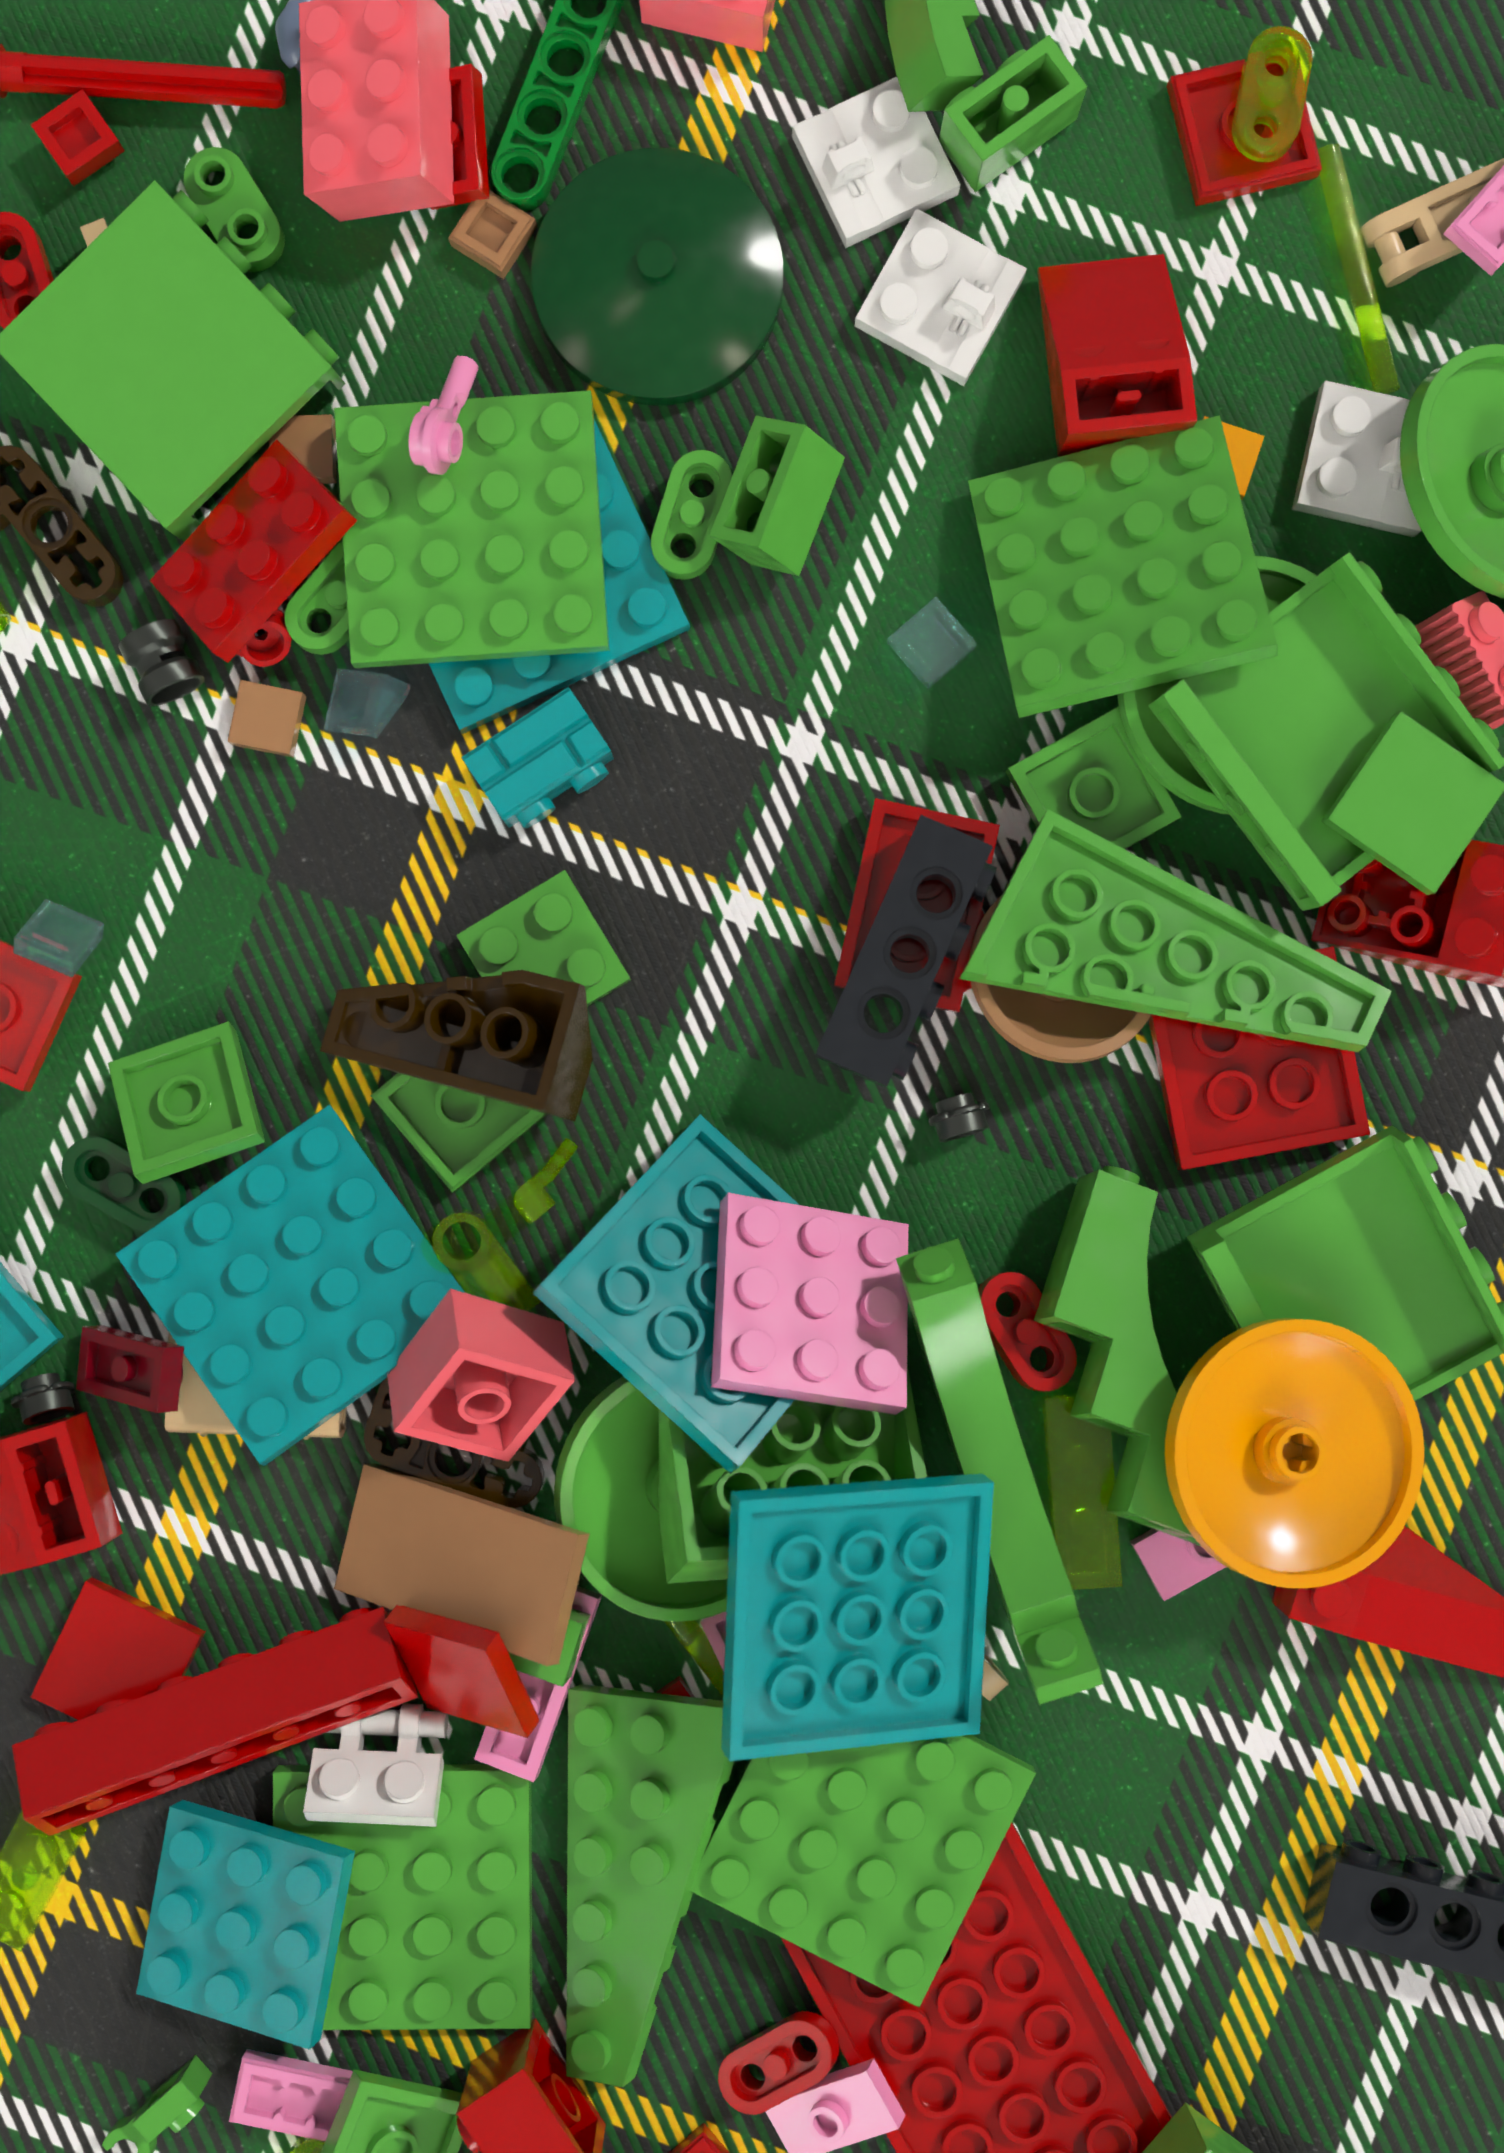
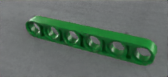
(562, 93)

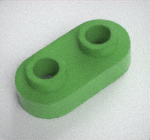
(234, 205)
(690, 516)
(318, 595)

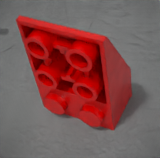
(1114, 352)
(1443, 933)
(53, 1494)

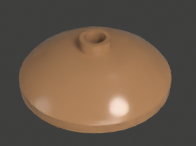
(1053, 1025)

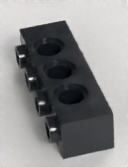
(931, 854)
(1342, 1913)

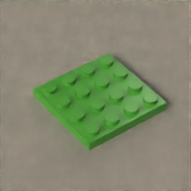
(486, 555)
(1121, 568)
(865, 1850)
(432, 1913)

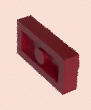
(130, 1368)

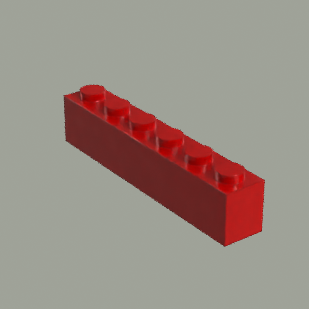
(210, 1721)

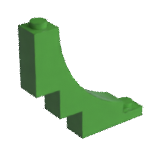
(1102, 1297)
(988, 1442)

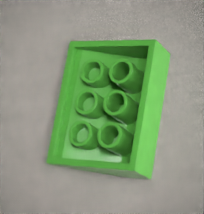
(804, 1448)

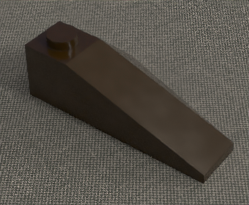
(492, 1036)

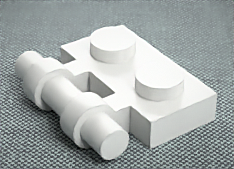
(379, 1785)

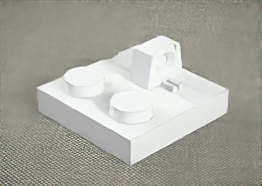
(874, 162)
(940, 297)
(1354, 460)

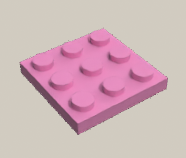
(810, 1305)

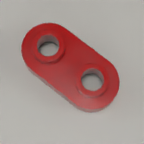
(27, 274)
(1019, 1333)
(783, 2060)

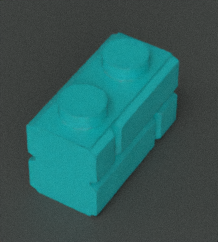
(539, 760)

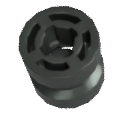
(161, 662)

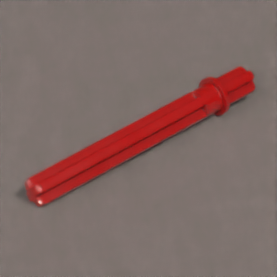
(140, 80)

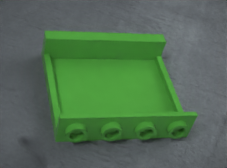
(167, 356)
(1295, 726)
(1367, 1251)

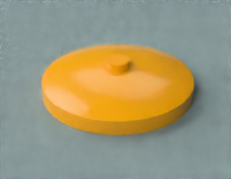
(1294, 1452)

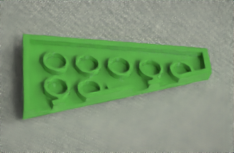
(1132, 937)
(637, 1828)

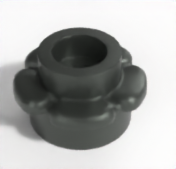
(959, 1117)
(44, 1399)

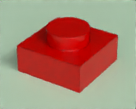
(77, 137)

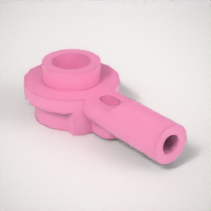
(434, 434)

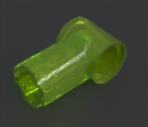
(488, 1271)

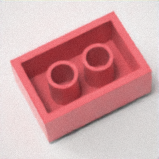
(375, 106)

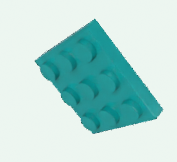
(245, 1923)

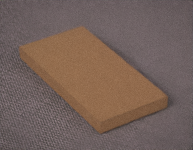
(462, 1560)

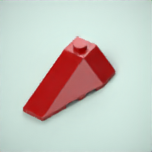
(1410, 1603)

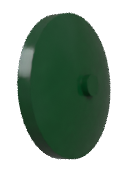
(657, 276)

